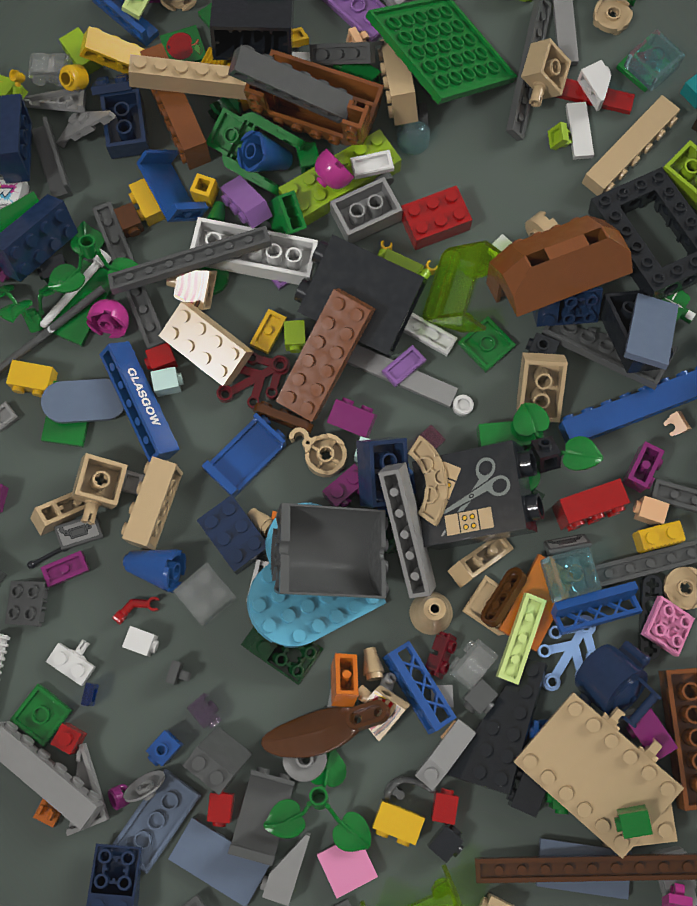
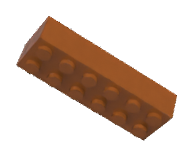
(180, 120)
(325, 354)
(680, 714)

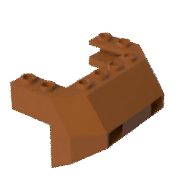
(361, 109)
(558, 264)

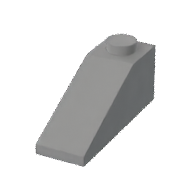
(445, 754)
(282, 878)

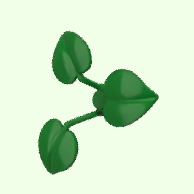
(86, 244)
(31, 316)
(580, 450)
(286, 816)

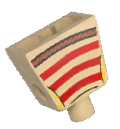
(194, 287)
(396, 704)

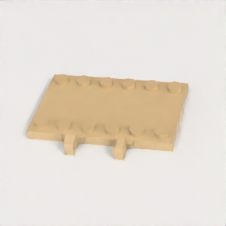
(597, 770)

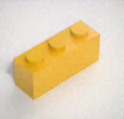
(108, 49)

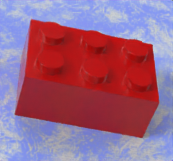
(436, 217)
(591, 505)

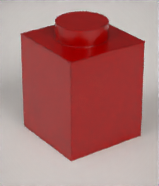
(160, 357)
(68, 738)
(444, 806)
(220, 808)

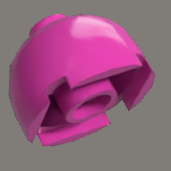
(331, 171)
(108, 317)

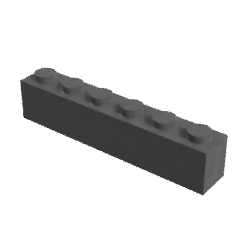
(289, 84)

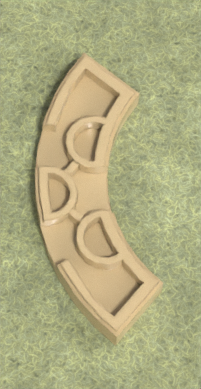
(435, 477)

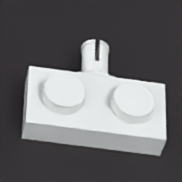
(72, 662)

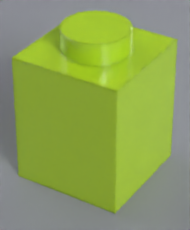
(294, 335)

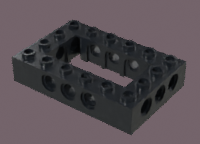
(678, 215)

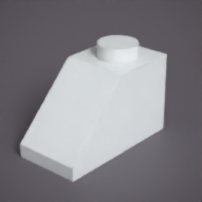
(595, 82)

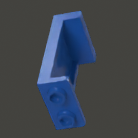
(246, 455)

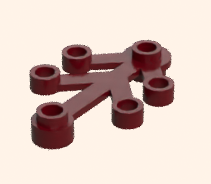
(257, 379)

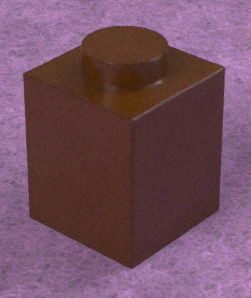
(129, 220)

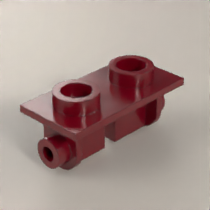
(445, 645)

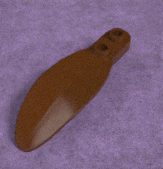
(323, 730)

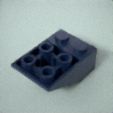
(572, 310)
(115, 876)

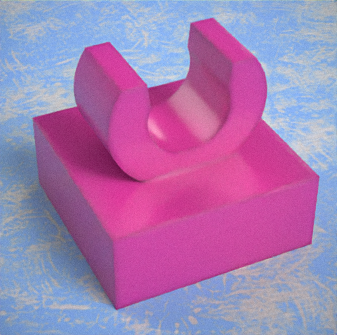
(676, 897)

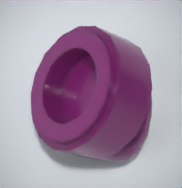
(116, 796)

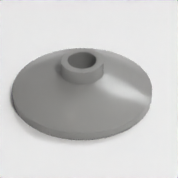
(305, 772)
(144, 786)

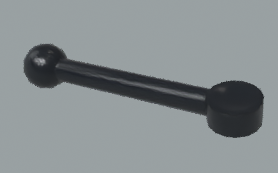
(31, 564)

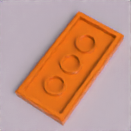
(536, 586)

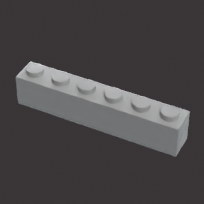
(407, 530)
(47, 777)

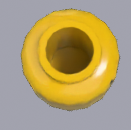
(74, 77)

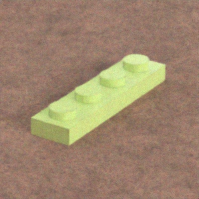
(521, 638)

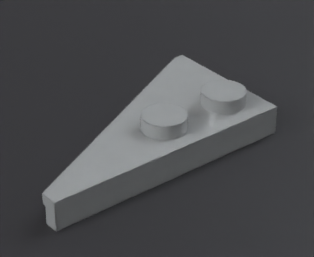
(58, 100)
(83, 124)
(86, 772)

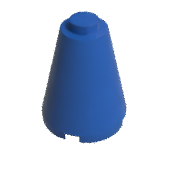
(262, 154)
(157, 566)

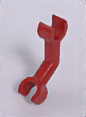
(122, 614)

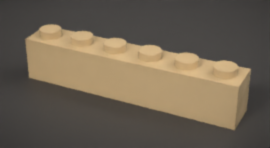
(184, 77)
(631, 145)

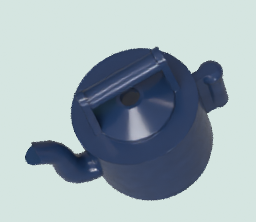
(616, 679)

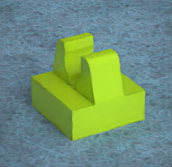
(559, 136)

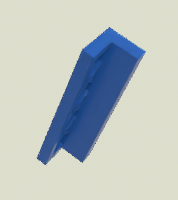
(140, 29)
(594, 600)
(413, 693)

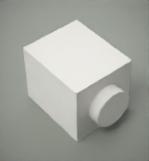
(141, 641)

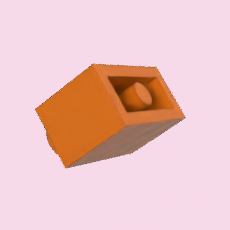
(344, 680)

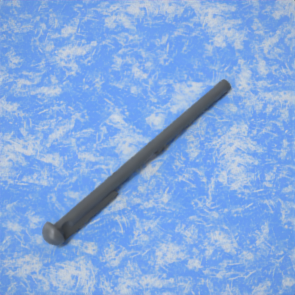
(52, 328)

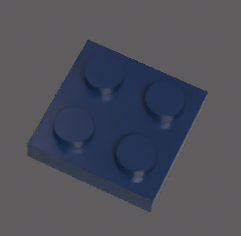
(106, 85)

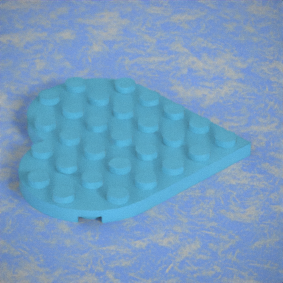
(299, 618)

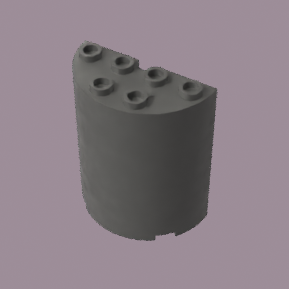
(330, 551)

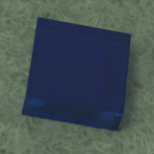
(89, 694)

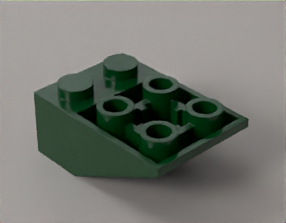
(290, 662)

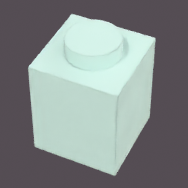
(167, 381)

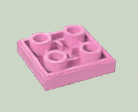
(667, 626)
(346, 869)

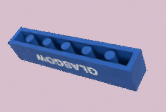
(139, 401)

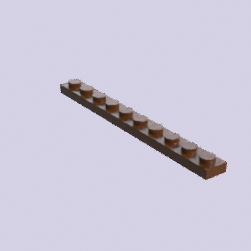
(586, 868)

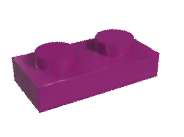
(65, 569)

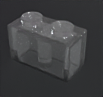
(472, 664)

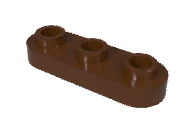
(282, 416)
(503, 597)

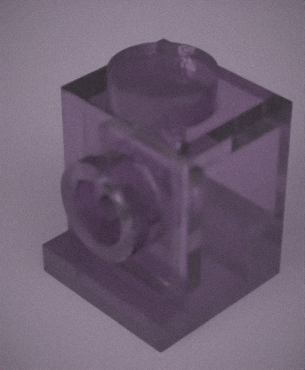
(205, 711)

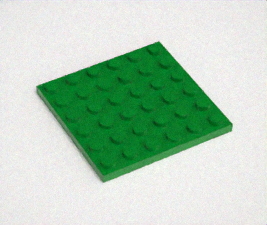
(441, 48)

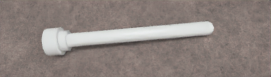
(68, 296)

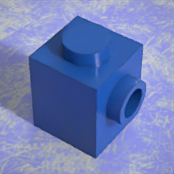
(163, 748)

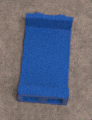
(167, 186)

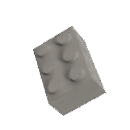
(366, 210)

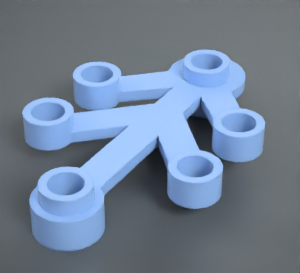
(571, 650)

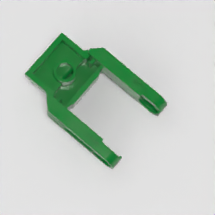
(226, 139)

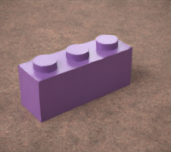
(245, 202)

